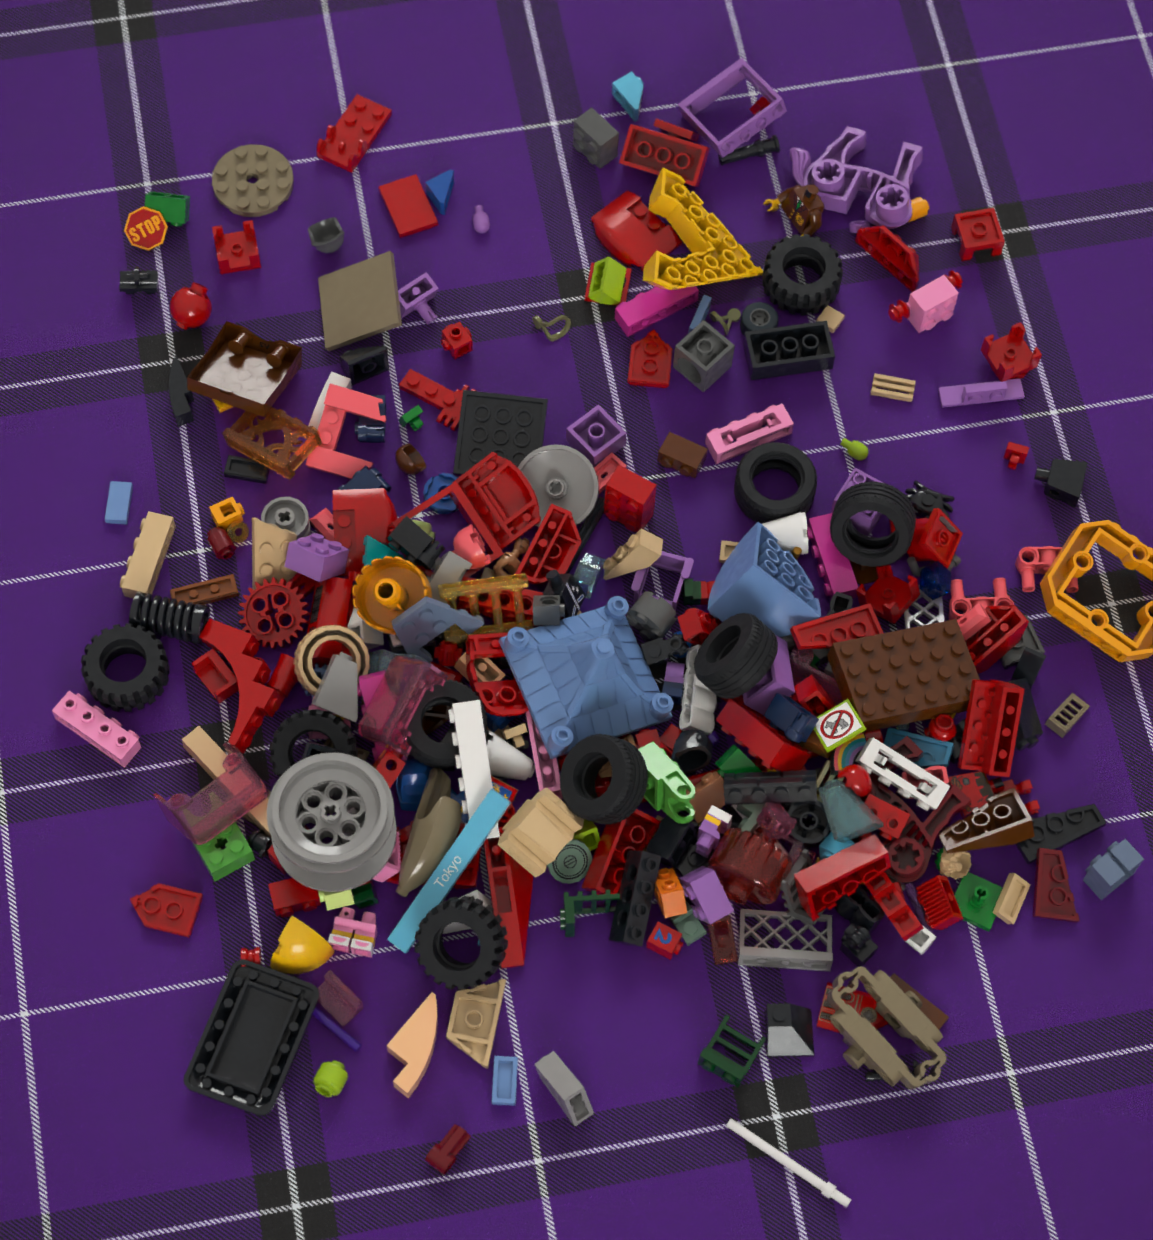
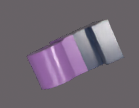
(674, 681)

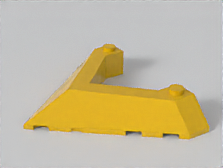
(713, 248)

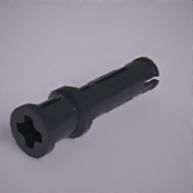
(758, 149)

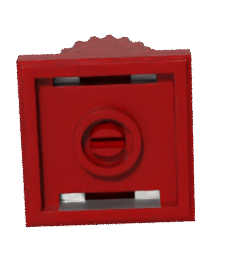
(935, 539)

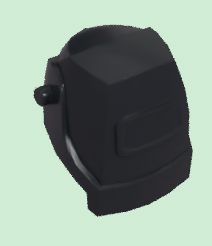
(692, 751)

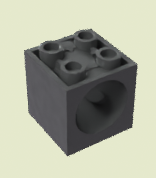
(703, 356)

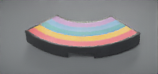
(846, 753)

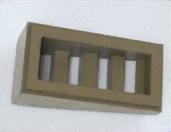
(1059, 728)

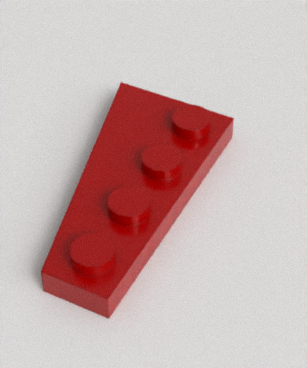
(836, 628)

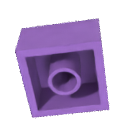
(596, 435)
(317, 557)
(706, 895)

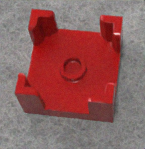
(977, 232)
(236, 250)
(1010, 354)
(889, 594)

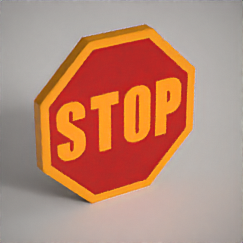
(146, 228)

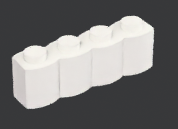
(697, 700)

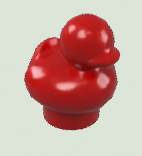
(941, 728)

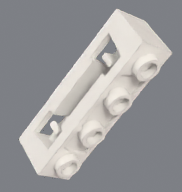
(933, 794)

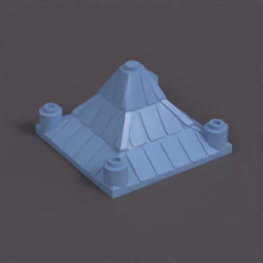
(585, 677)

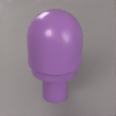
(480, 220)

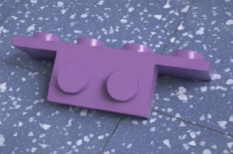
(981, 393)

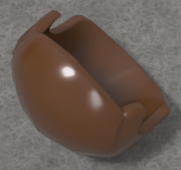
(409, 460)

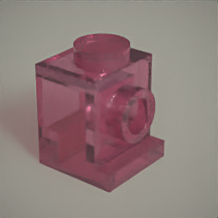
(776, 821)

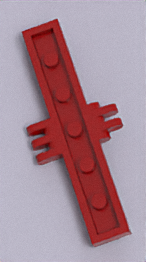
(435, 395)

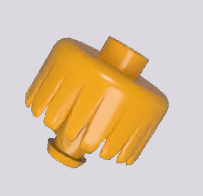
(388, 590)

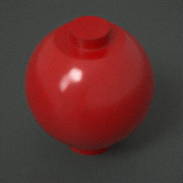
(191, 306)

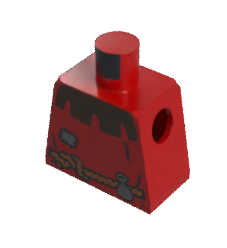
(976, 788)

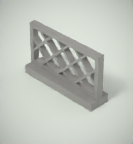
(779, 956)

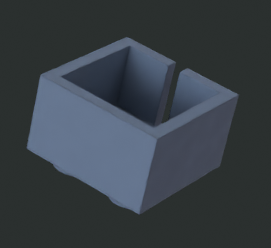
(1112, 868)

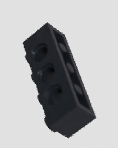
(635, 898)

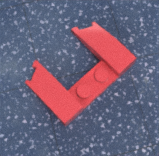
(337, 404)

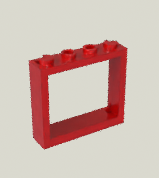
(469, 515)

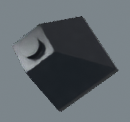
(364, 363)
(788, 1030)

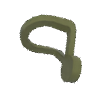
(733, 316)
(539, 324)

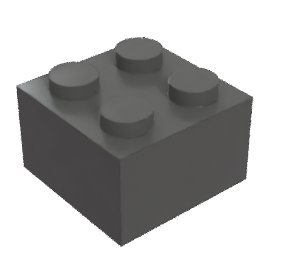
(595, 138)

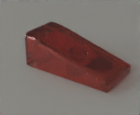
(722, 941)

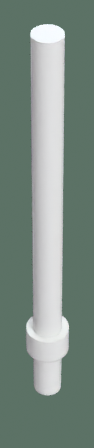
(828, 1189)

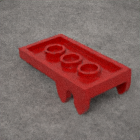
(353, 133)

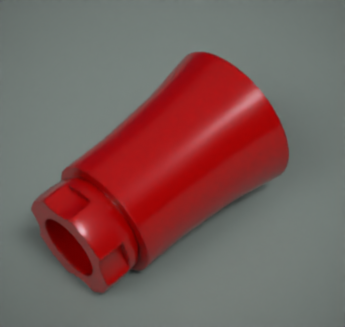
(283, 677)

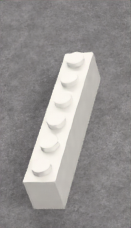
(472, 756)

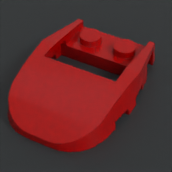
(498, 697)

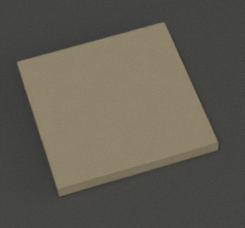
(359, 301)

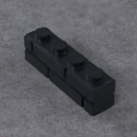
(770, 787)

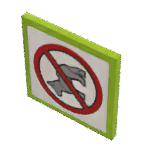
(838, 725)

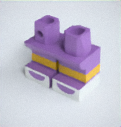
(709, 831)

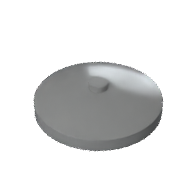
(562, 478)

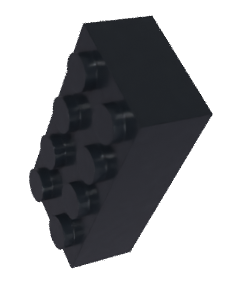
(788, 350)

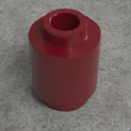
(221, 543)

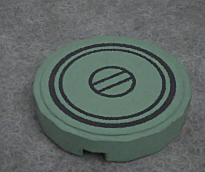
(571, 862)

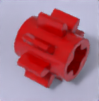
(447, 653)

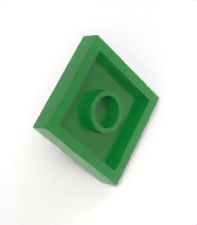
(977, 900)

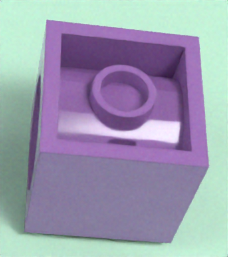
(865, 520)

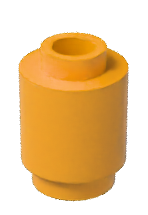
(919, 208)

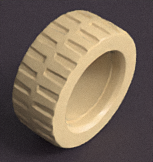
(311, 641)

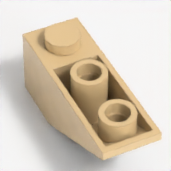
(636, 554)

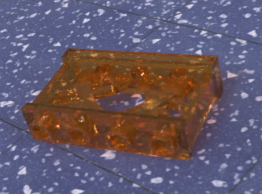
(273, 420)

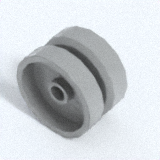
(288, 514)

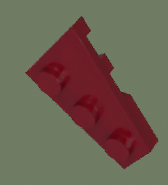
(1052, 889)

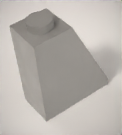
(339, 688)
(564, 1088)

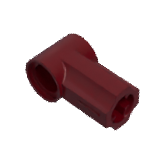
(444, 1154)

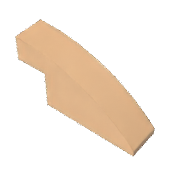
(415, 1045)

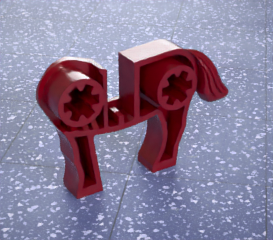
(914, 847)

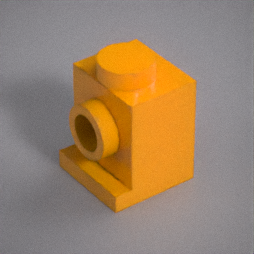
(226, 512)

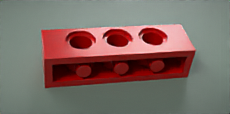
(508, 611)

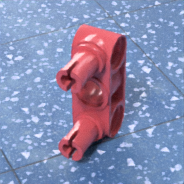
(1041, 560)
(964, 604)

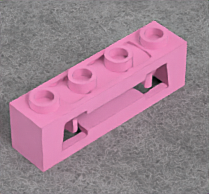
(749, 433)

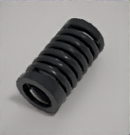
(171, 617)

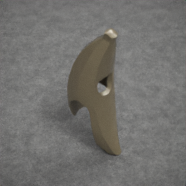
(431, 832)

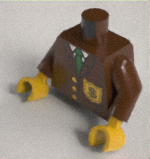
(801, 206)

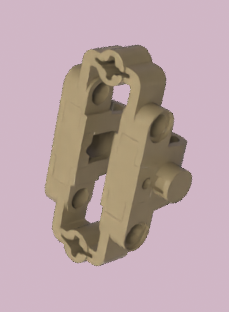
(901, 1013)

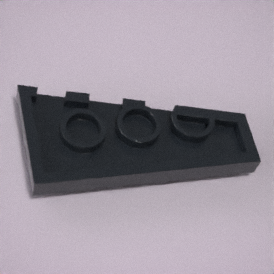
(1060, 830)

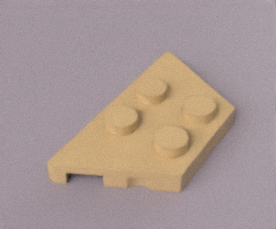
(270, 552)
(476, 1019)

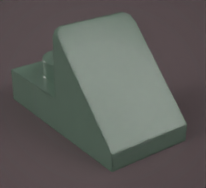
(752, 812)
(688, 926)

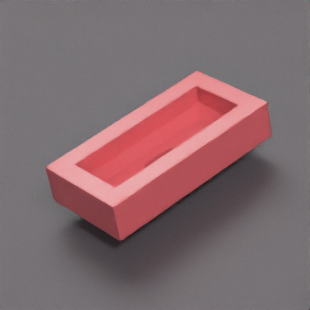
(607, 467)
(321, 522)
(973, 621)

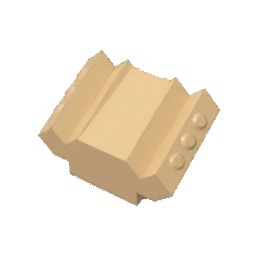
(539, 831)

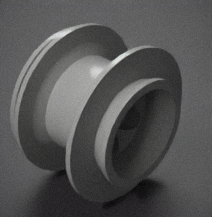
(325, 786)

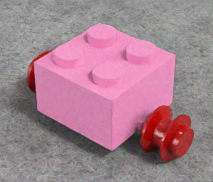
(929, 303)

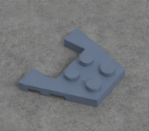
(427, 620)

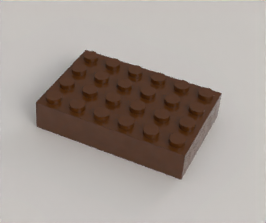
(905, 674)

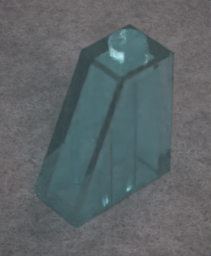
(847, 812)

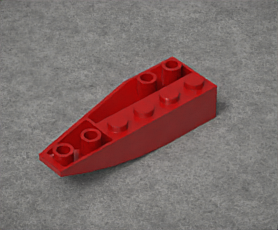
(510, 897)

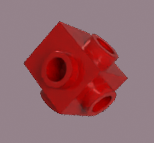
(456, 340)

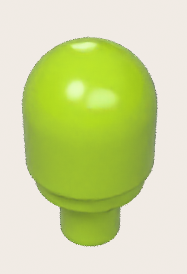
(855, 449)

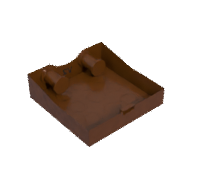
(245, 369)

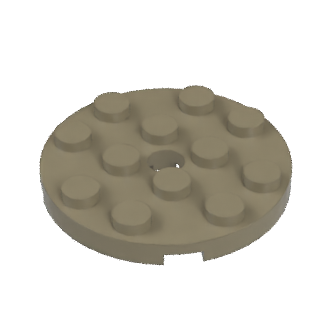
(252, 199)

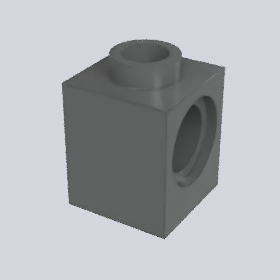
(547, 610)

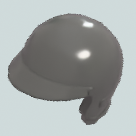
(326, 235)

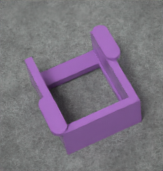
(668, 562)

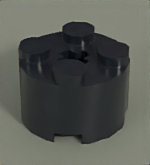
(815, 812)

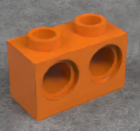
(669, 893)

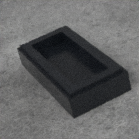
(246, 469)

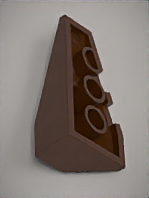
(995, 824)

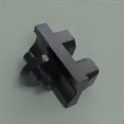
(138, 281)

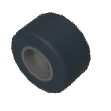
(758, 317)

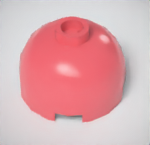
(470, 547)

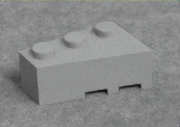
(447, 569)

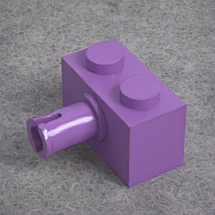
(415, 297)

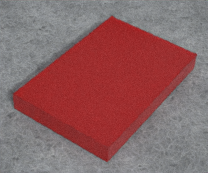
(408, 206)

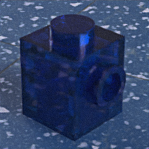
(935, 580)

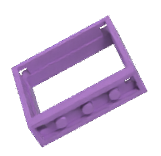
(716, 88)

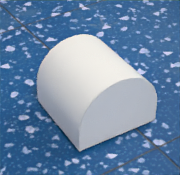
(921, 941)

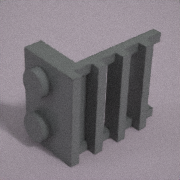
(790, 891)

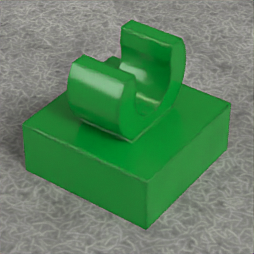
(412, 418)

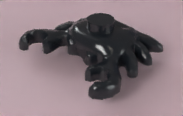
(926, 499)

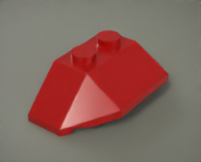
(891, 254)
(552, 546)
(997, 636)

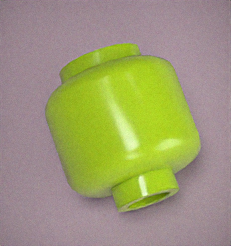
(330, 1078)

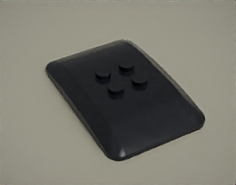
(252, 1037)

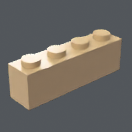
(148, 554)

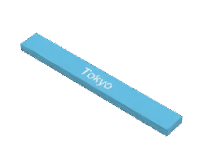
(450, 868)

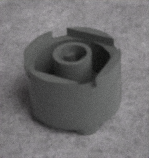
(651, 616)

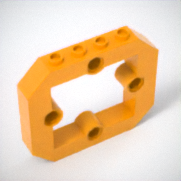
(1079, 618)

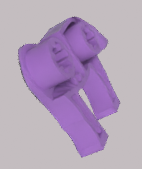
(840, 182)

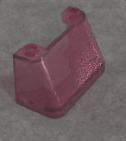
(397, 701)

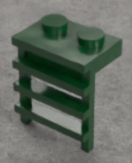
(573, 905)
(723, 1066)

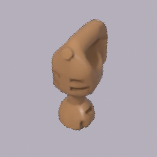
(509, 560)

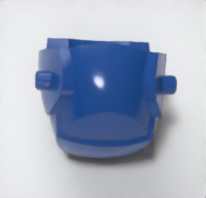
(411, 784)

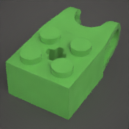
(667, 784)
(230, 859)

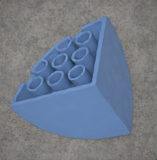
(764, 583)

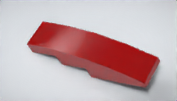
(894, 906)

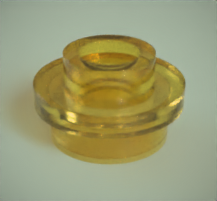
(231, 531)

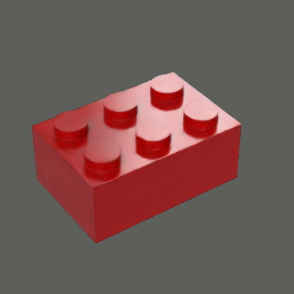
(629, 499)

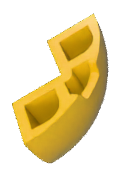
(300, 949)

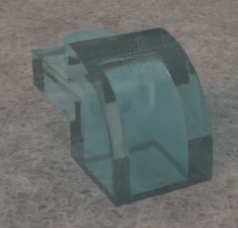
(588, 573)

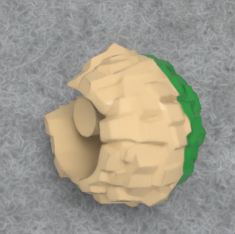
(953, 864)

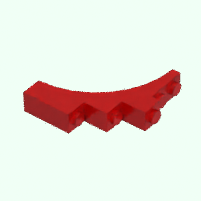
(251, 674)

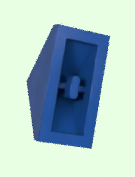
(440, 189)

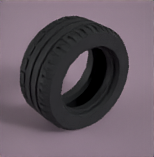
(780, 457)
(872, 550)

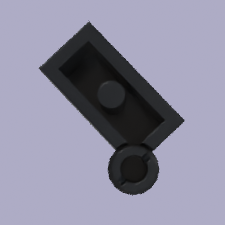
(415, 544)
(672, 840)

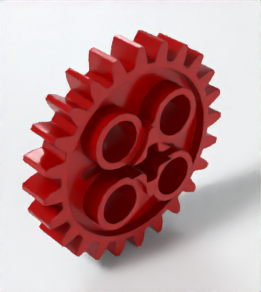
(293, 606)

